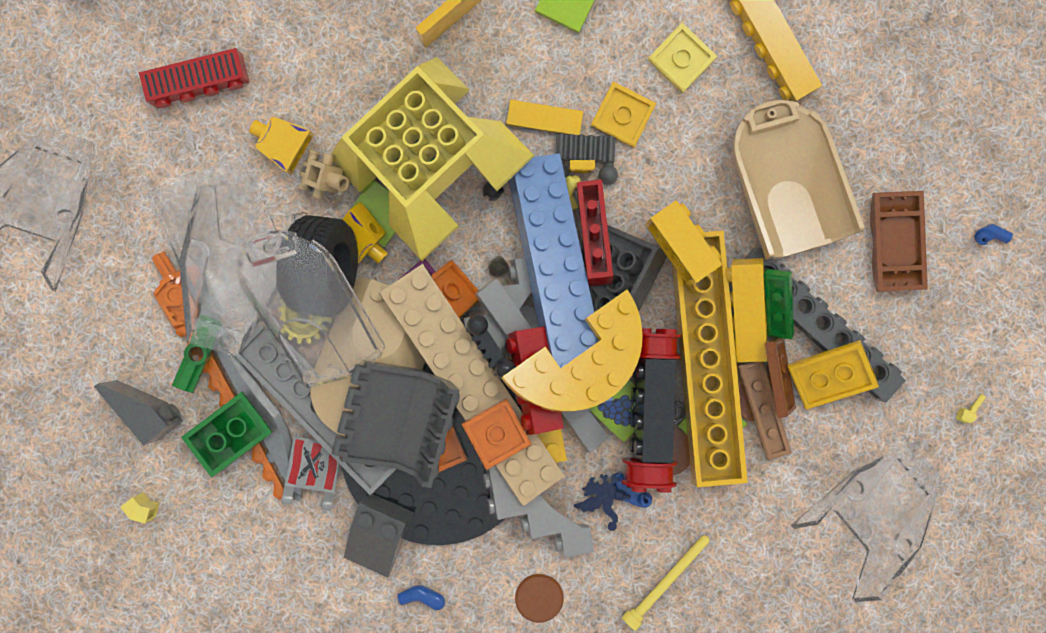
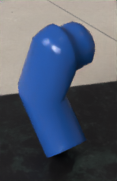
(992, 232)

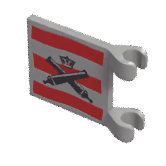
(310, 469)

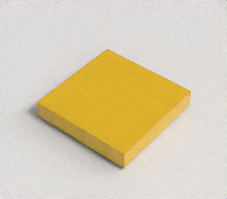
(623, 114)

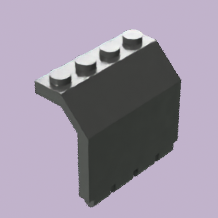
(396, 419)

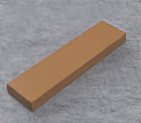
(764, 409)

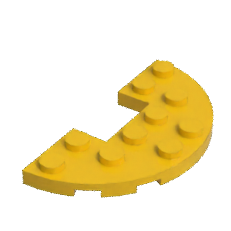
(591, 375)

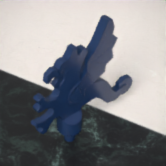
(606, 494)

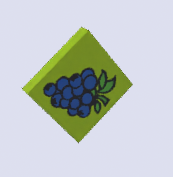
(617, 412)

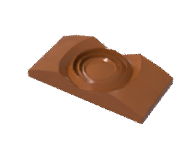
(898, 241)

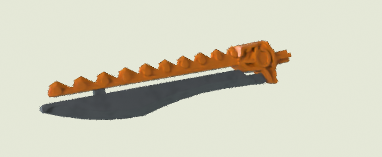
(279, 441)

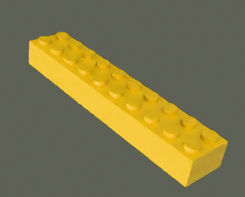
(710, 375)

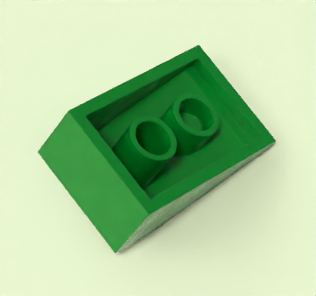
(227, 434)

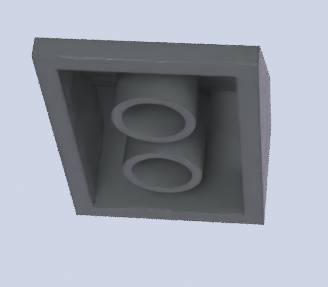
(142, 413)
(377, 534)

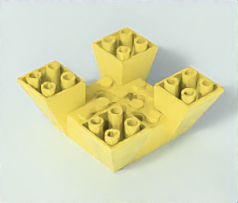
(413, 181)

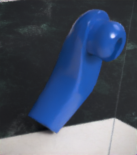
(640, 499)
(423, 594)

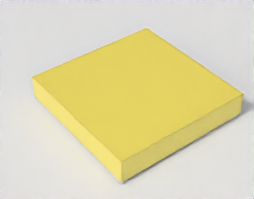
(682, 58)

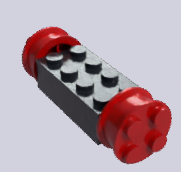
(653, 414)

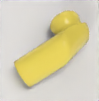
(571, 182)

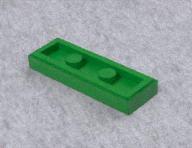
(779, 303)

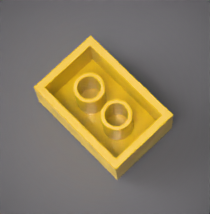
(683, 243)

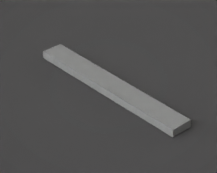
(510, 319)

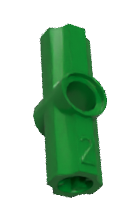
(191, 370)

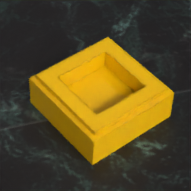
(581, 166)

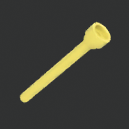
(635, 616)

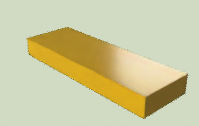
(544, 118)

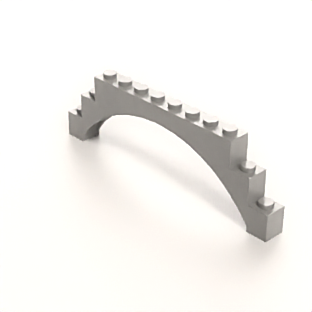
(538, 515)

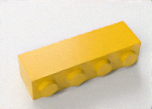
(749, 309)

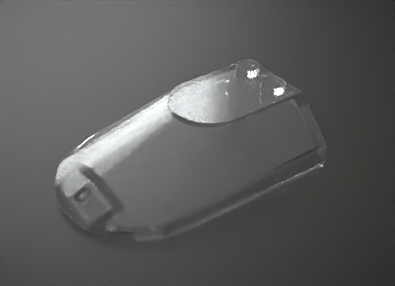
(307, 307)

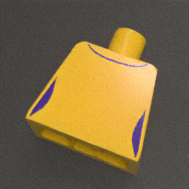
(281, 142)
(367, 233)

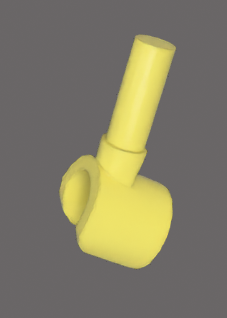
(969, 416)

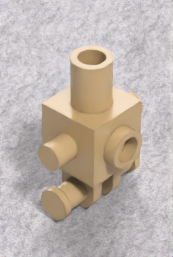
(322, 175)

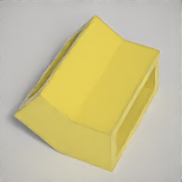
(140, 508)

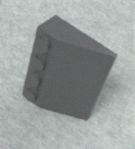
(634, 269)

